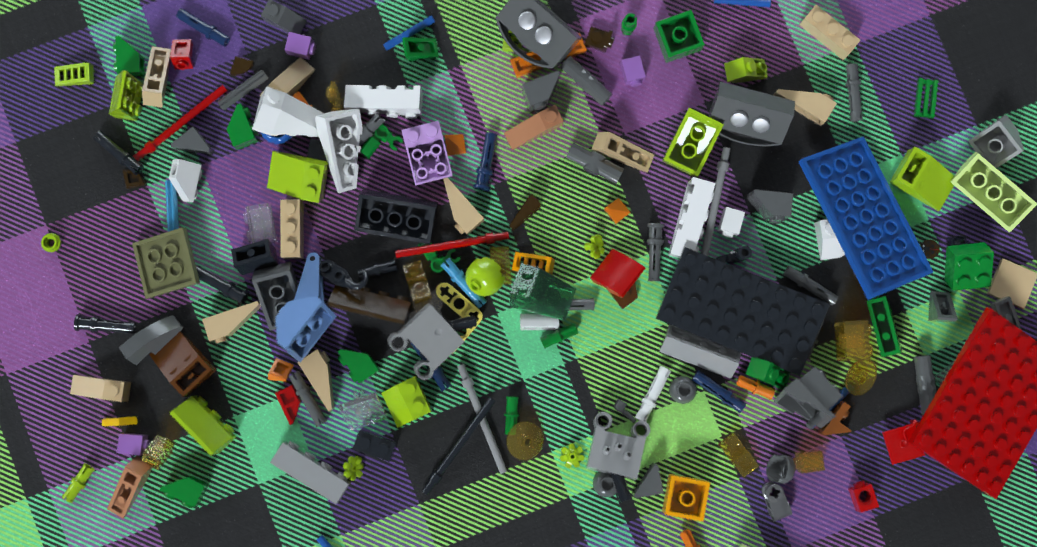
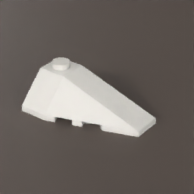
(284, 115)
(340, 141)
(827, 241)

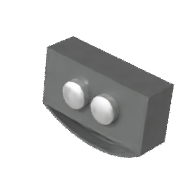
(538, 31)
(751, 115)

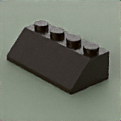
(371, 304)

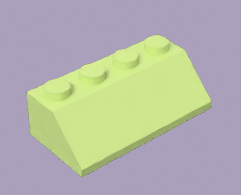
(993, 192)

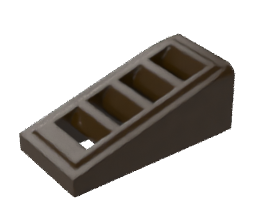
(530, 207)

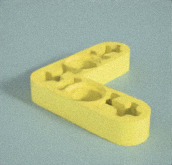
(464, 312)

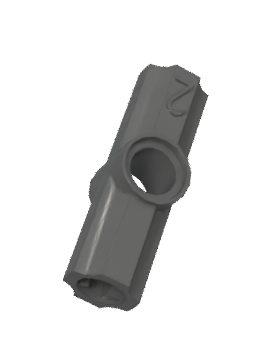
(594, 163)

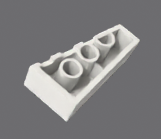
(384, 100)
(692, 216)

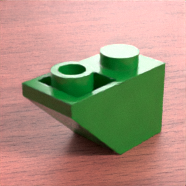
(128, 58)
(240, 128)
(360, 364)
(768, 373)
(188, 490)

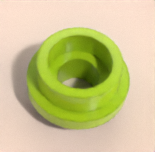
(47, 238)

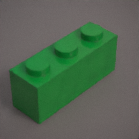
(884, 326)

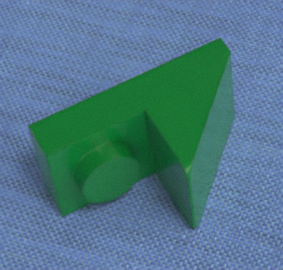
(420, 48)

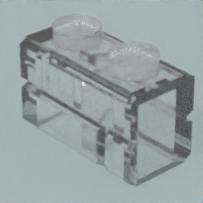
(260, 223)

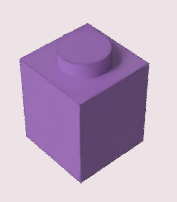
(300, 46)
(633, 71)
(132, 443)

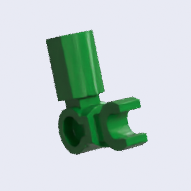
(373, 143)
(435, 261)

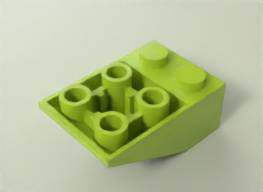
(126, 97)
(923, 178)

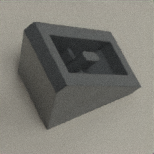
(192, 142)
(941, 307)
(650, 483)

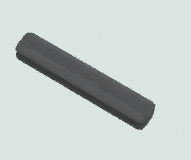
(242, 89)

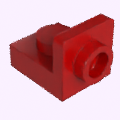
(181, 54)

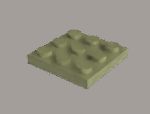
(166, 263)

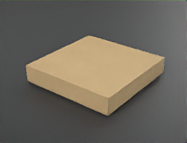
(1012, 281)

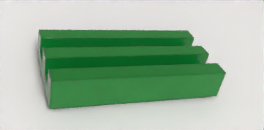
(927, 82)

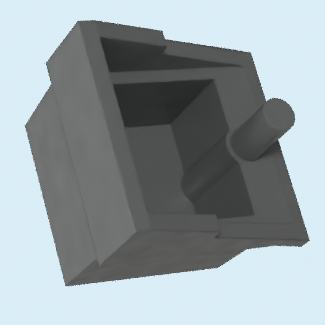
(810, 398)

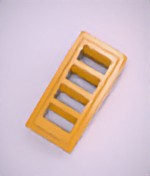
(542, 259)

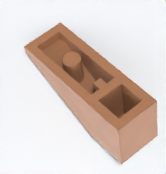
(534, 127)
(129, 486)

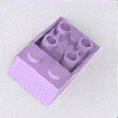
(427, 153)

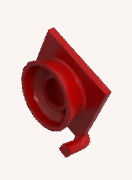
(898, 445)

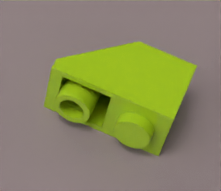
(745, 70)

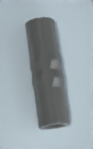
(586, 81)
(925, 380)

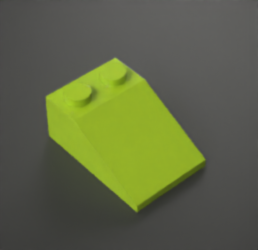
(692, 142)
(298, 176)

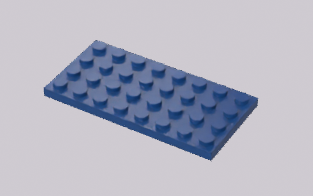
(865, 217)

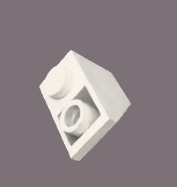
(184, 177)

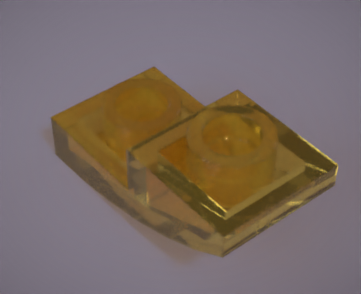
(334, 97)
(417, 282)

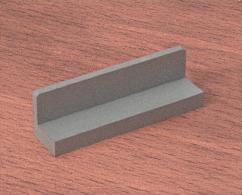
(700, 351)

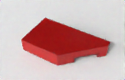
(289, 402)

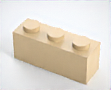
(829, 32)
(292, 229)

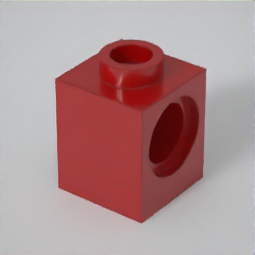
(869, 502)

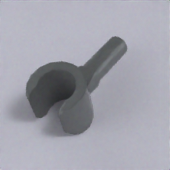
(620, 406)

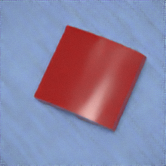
(617, 273)

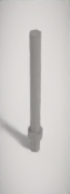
(722, 168)
(468, 384)

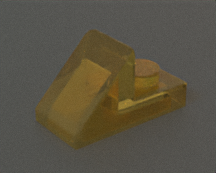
(501, 257)

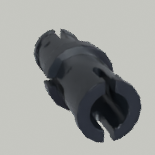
(378, 269)

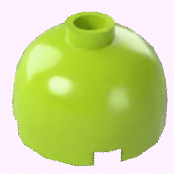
(484, 277)

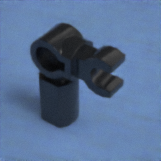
(737, 255)

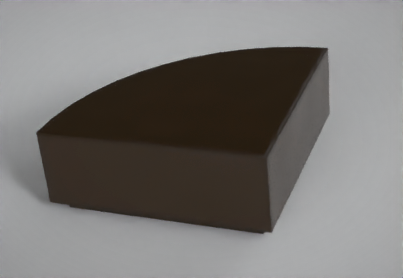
(241, 66)
(132, 180)

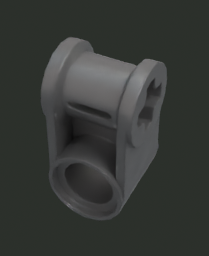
(777, 504)

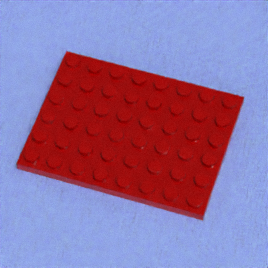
(984, 406)

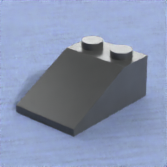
(274, 289)

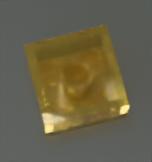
(853, 340)

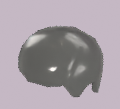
(780, 469)

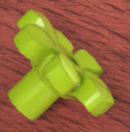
(595, 246)
(572, 451)
(353, 467)

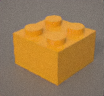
(686, 497)

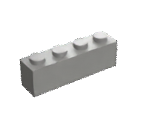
(310, 472)

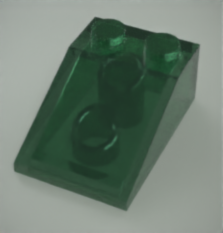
(541, 293)

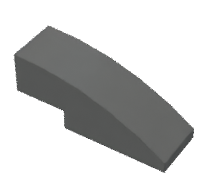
(150, 339)

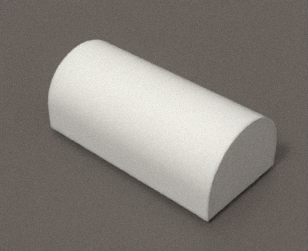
(538, 322)

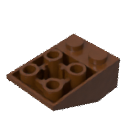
(183, 364)

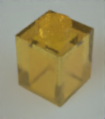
(158, 452)
(809, 461)

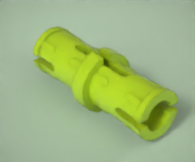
(78, 483)

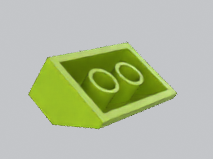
(204, 424)

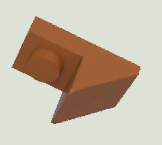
(834, 426)

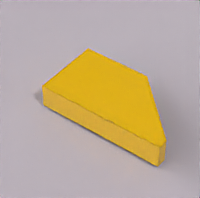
(119, 421)

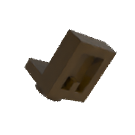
(599, 39)

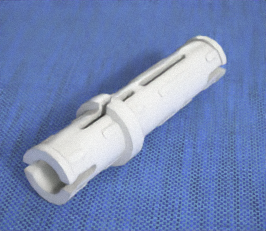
(651, 397)

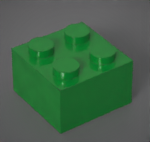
(678, 36)
(968, 266)

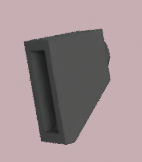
(282, 17)

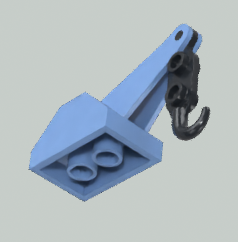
(307, 316)

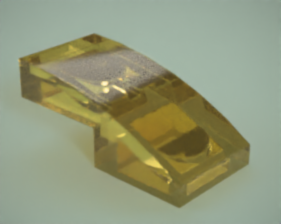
(738, 455)

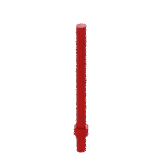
(151, 146)
(488, 238)

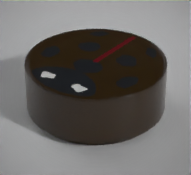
(930, 248)

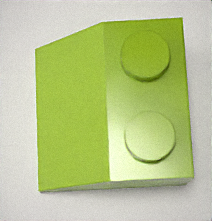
(406, 401)

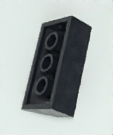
(395, 216)

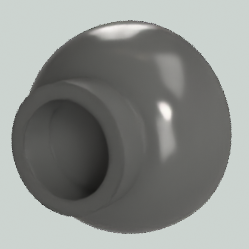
(682, 389)
(604, 485)

